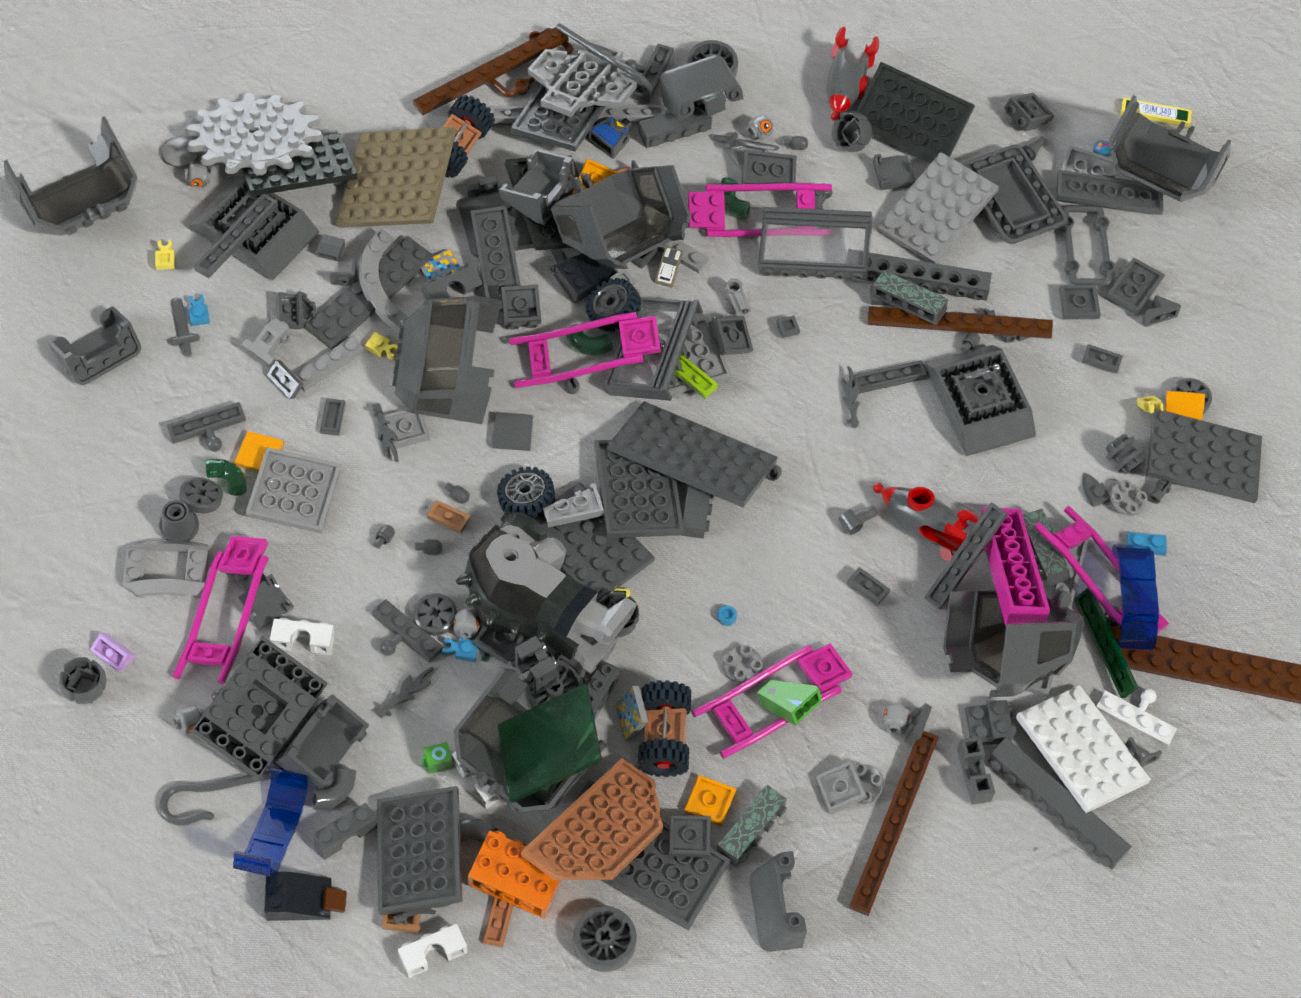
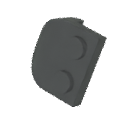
(295, 309)

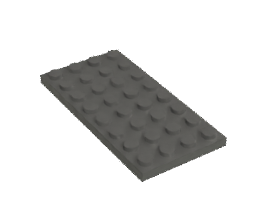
(693, 453)
(668, 883)

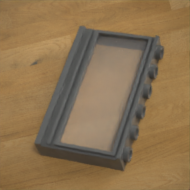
(815, 243)
(657, 370)

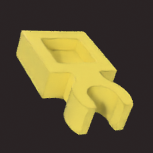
(165, 257)
(381, 345)
(1150, 403)

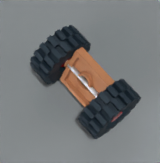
(472, 123)
(665, 734)

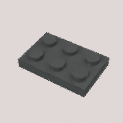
(768, 168)
(1135, 286)

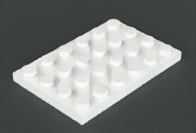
(1083, 749)

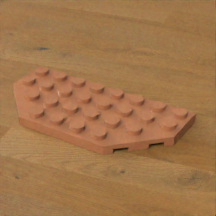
(601, 828)

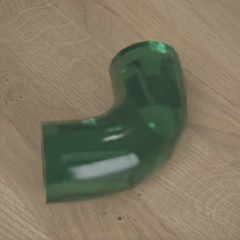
(733, 205)
(590, 345)
(230, 472)

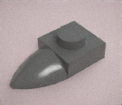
(1095, 491)

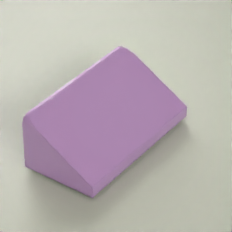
(112, 651)

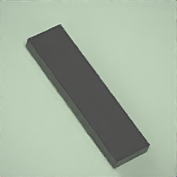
(891, 376)

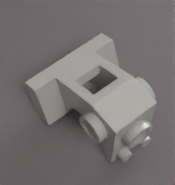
(264, 351)

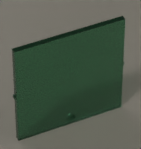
(549, 743)

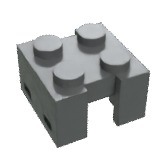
(533, 657)

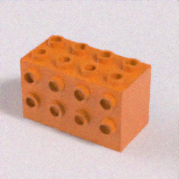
(510, 877)

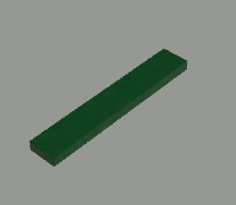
(1106, 643)

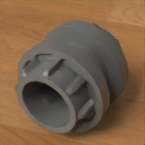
(1125, 453)

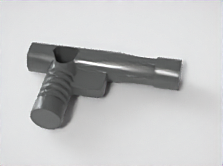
(986, 374)

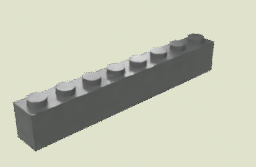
(1058, 803)

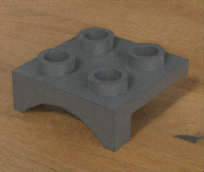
(893, 171)
(269, 602)

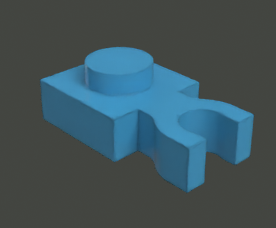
(198, 312)
(463, 649)

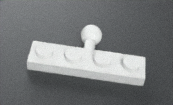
(1136, 717)

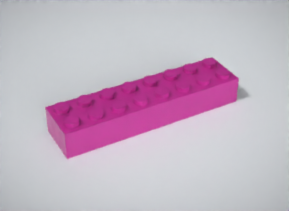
(1016, 572)

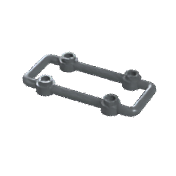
(1101, 225)

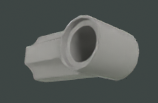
(737, 298)

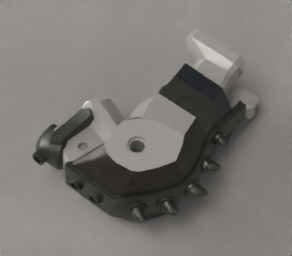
(522, 592)

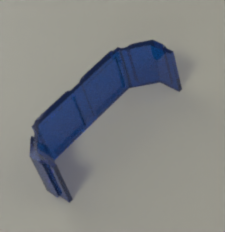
(1138, 596)
(275, 824)

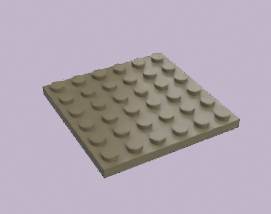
(397, 177)

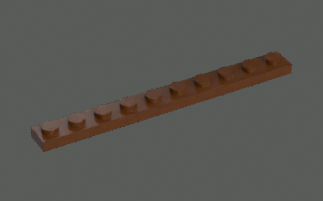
(489, 71)
(964, 323)
(893, 824)

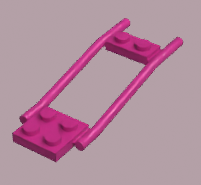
(708, 207)
(637, 338)
(1075, 535)
(241, 556)
(821, 667)

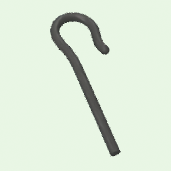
(642, 82)
(202, 788)

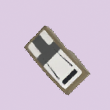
(669, 266)

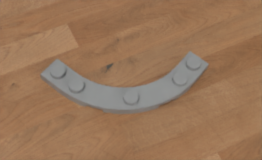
(371, 283)

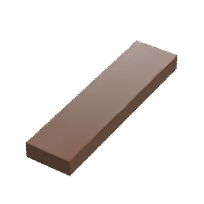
(497, 923)

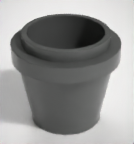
(178, 522)

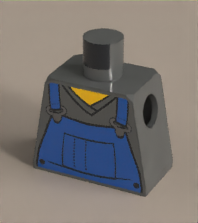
(610, 135)

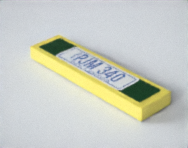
(1161, 113)

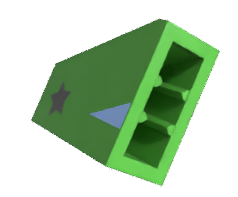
(789, 699)

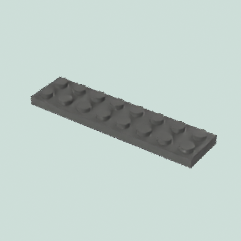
(351, 306)

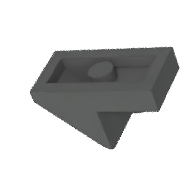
(1162, 310)

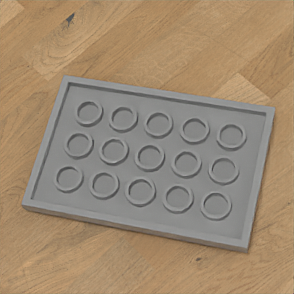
(937, 208)

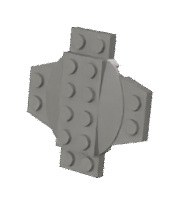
(581, 80)

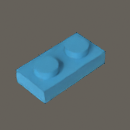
(1155, 542)

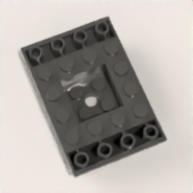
(275, 239)
(978, 418)
(275, 685)

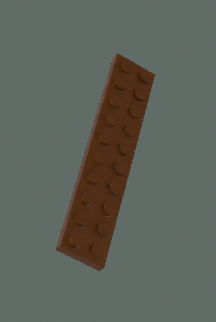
(1217, 668)

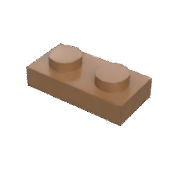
(448, 516)

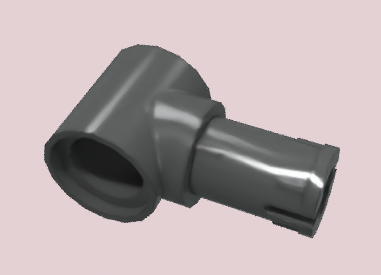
(854, 521)

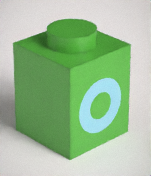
(437, 758)

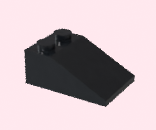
(581, 275)
(295, 897)

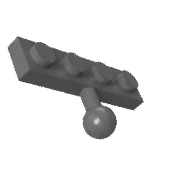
(653, 70)
(206, 424)
(405, 631)

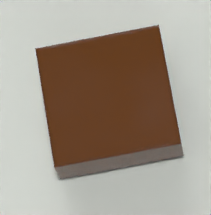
(334, 900)

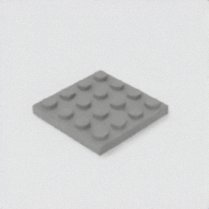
(705, 355)
(293, 490)

